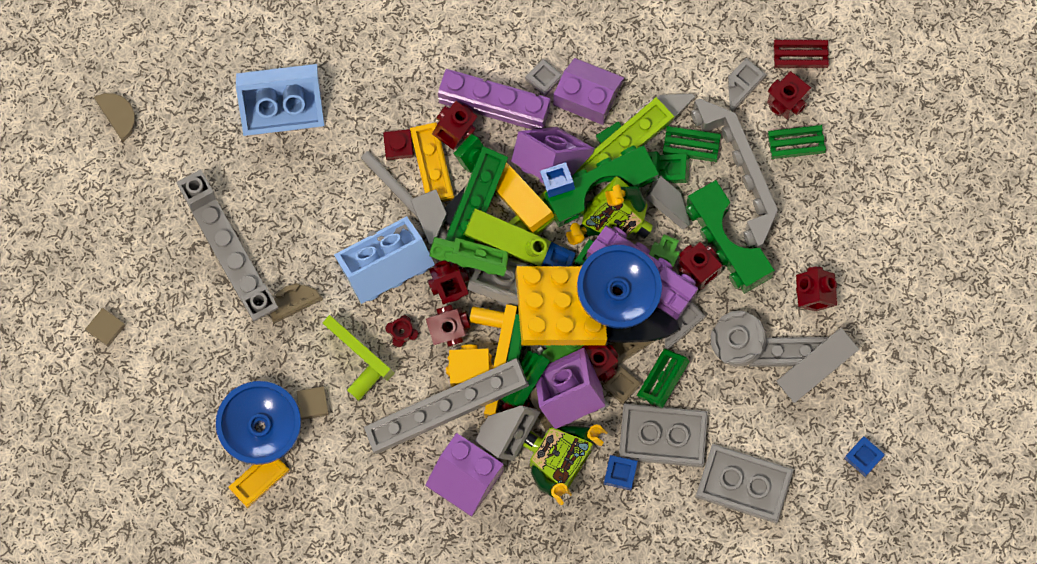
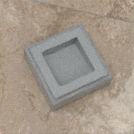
(543, 77)

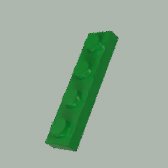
(477, 191)

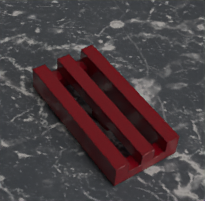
(824, 63)

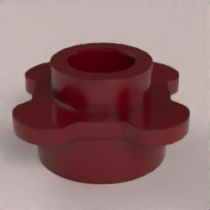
(404, 323)

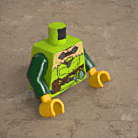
(615, 207)
(560, 456)

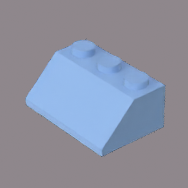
(279, 99)
(384, 265)

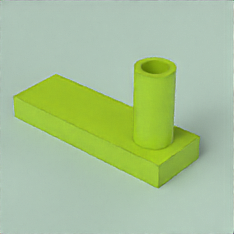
(507, 237)
(375, 368)

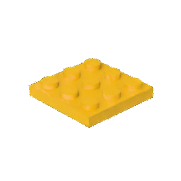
(552, 309)

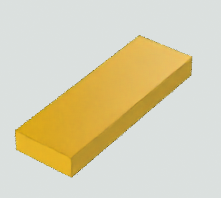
(431, 161)
(522, 199)

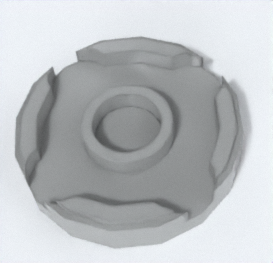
(738, 338)

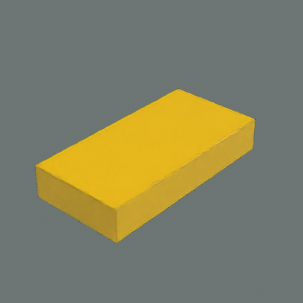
(257, 481)

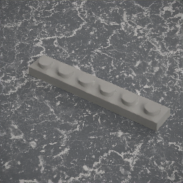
(446, 406)

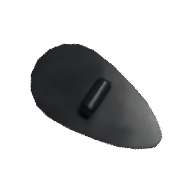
(656, 327)

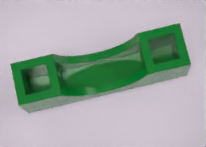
(632, 167)
(747, 266)

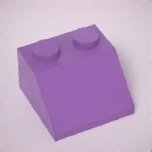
(587, 91)
(549, 147)
(569, 389)
(464, 474)

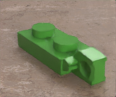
(470, 255)

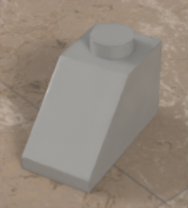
(507, 431)

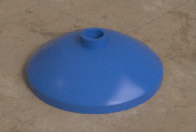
(620, 268)
(255, 404)

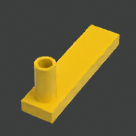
(501, 320)

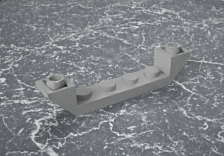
(711, 117)
(226, 246)

